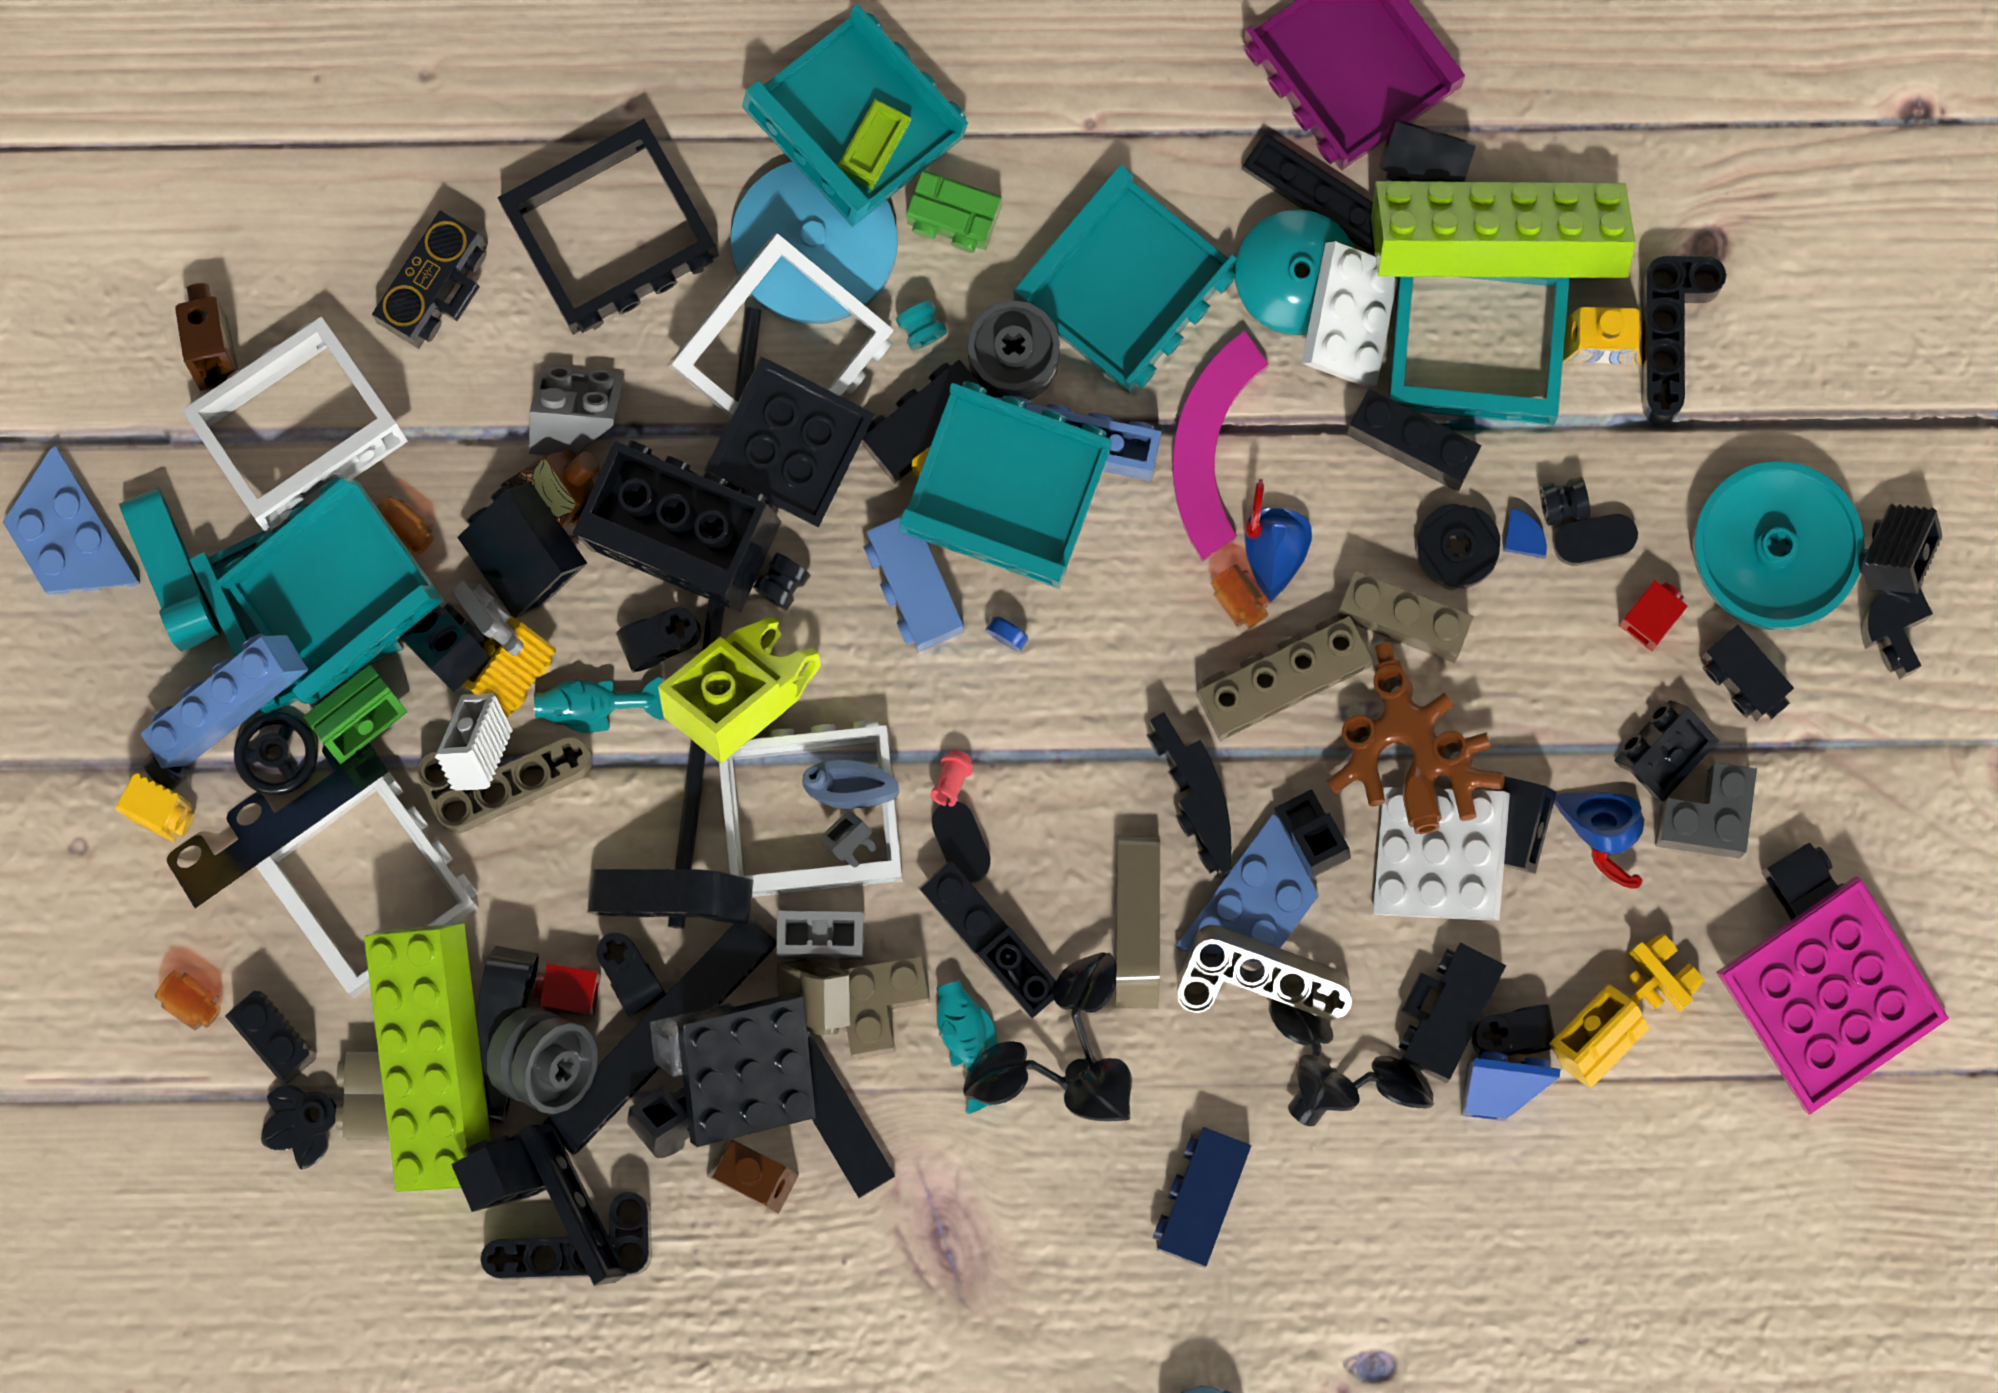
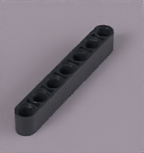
(632, 1060)

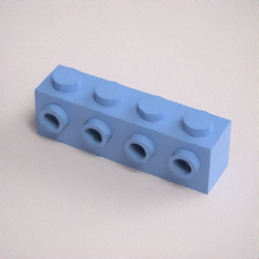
(1133, 444)
(224, 700)

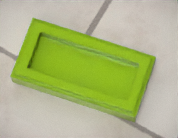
(874, 144)

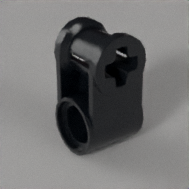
(652, 640)
(633, 978)
(1522, 1031)

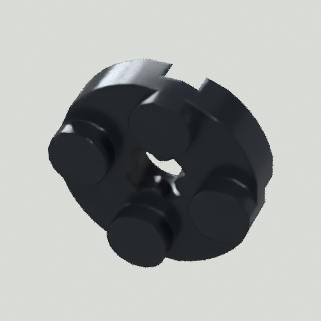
(1461, 522)

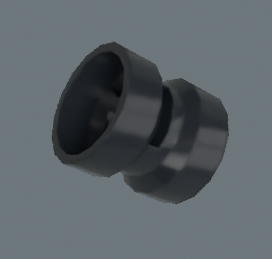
(1564, 501)
(781, 581)

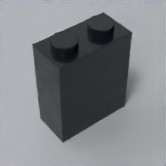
(521, 548)

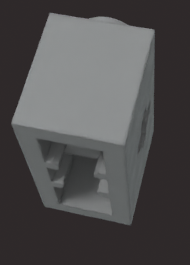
(820, 935)

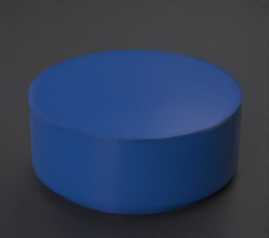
(1007, 633)

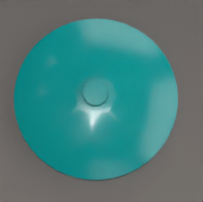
(1778, 545)

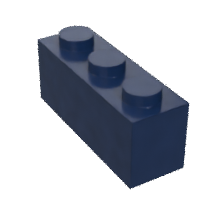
(1201, 1196)

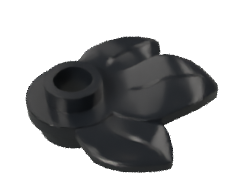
(295, 1128)

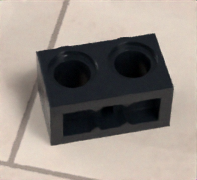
(446, 646)

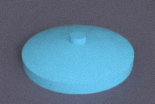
(854, 256)

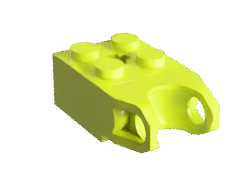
(735, 688)

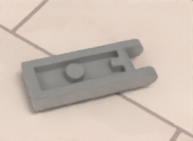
(488, 615)

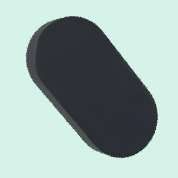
(1595, 539)
(961, 840)

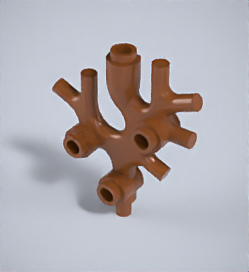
(1414, 726)

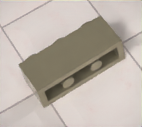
(1405, 616)

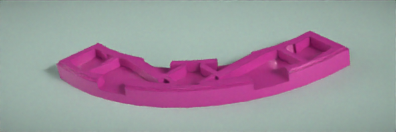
(1197, 440)

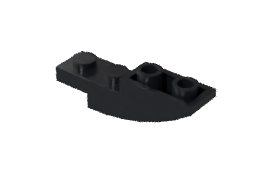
(1205, 809)
(989, 938)

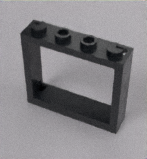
(578, 170)

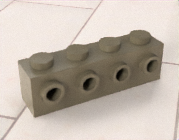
(1284, 677)

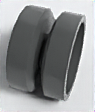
(1019, 327)
(542, 1060)

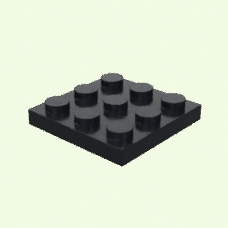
(789, 441)
(746, 1069)

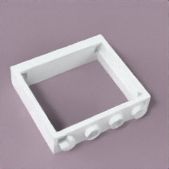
(737, 293)
(342, 461)
(820, 739)
(413, 824)

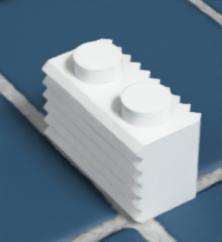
(474, 742)

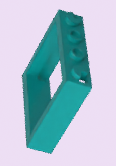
(1481, 404)

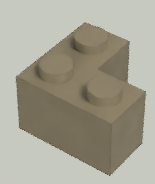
(874, 992)

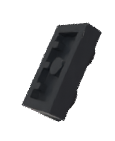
(1666, 749)

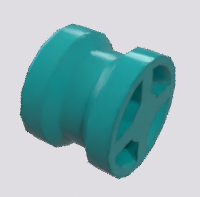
(921, 325)

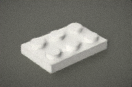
(1349, 316)

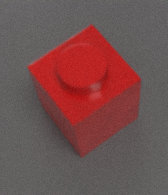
(1654, 614)
(568, 990)

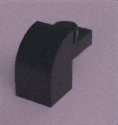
(1886, 623)
(1313, 834)
(661, 1121)

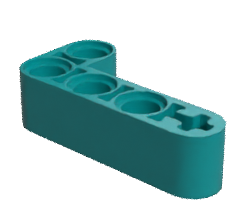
(168, 567)

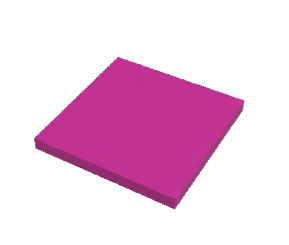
(1832, 995)

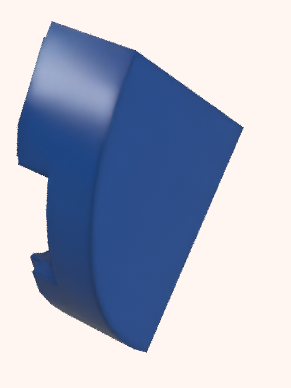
(1524, 535)

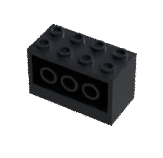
(638, 522)

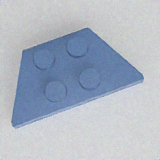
(64, 533)
(1261, 894)

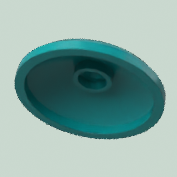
(1267, 264)

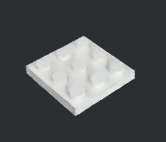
(1444, 871)

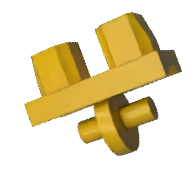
(1650, 960)

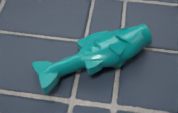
(585, 704)
(964, 1030)

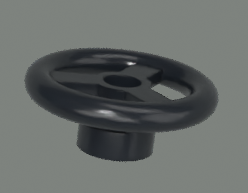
(289, 724)

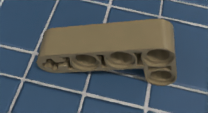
(509, 776)
(1138, 922)
(1263, 981)

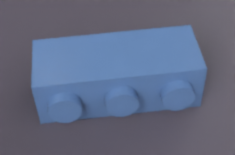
(913, 585)

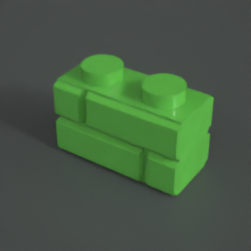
(953, 212)
(355, 714)

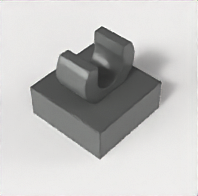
(846, 836)

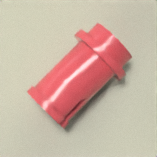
(955, 767)

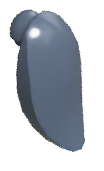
(849, 784)

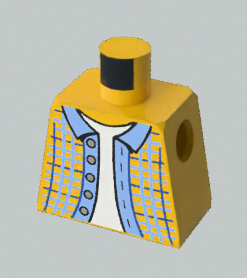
(1604, 336)

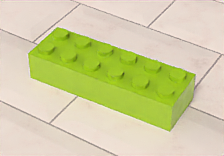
(1502, 229)
(427, 1051)

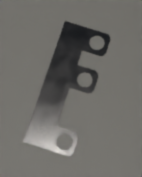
(273, 829)

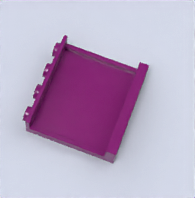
(1353, 69)

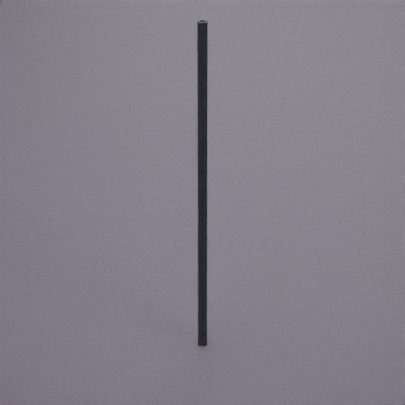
(712, 631)

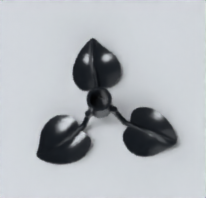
(1091, 1086)
(1327, 1089)

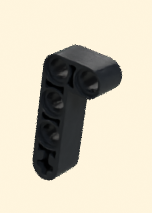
(1672, 339)
(670, 894)
(504, 989)
(566, 1254)

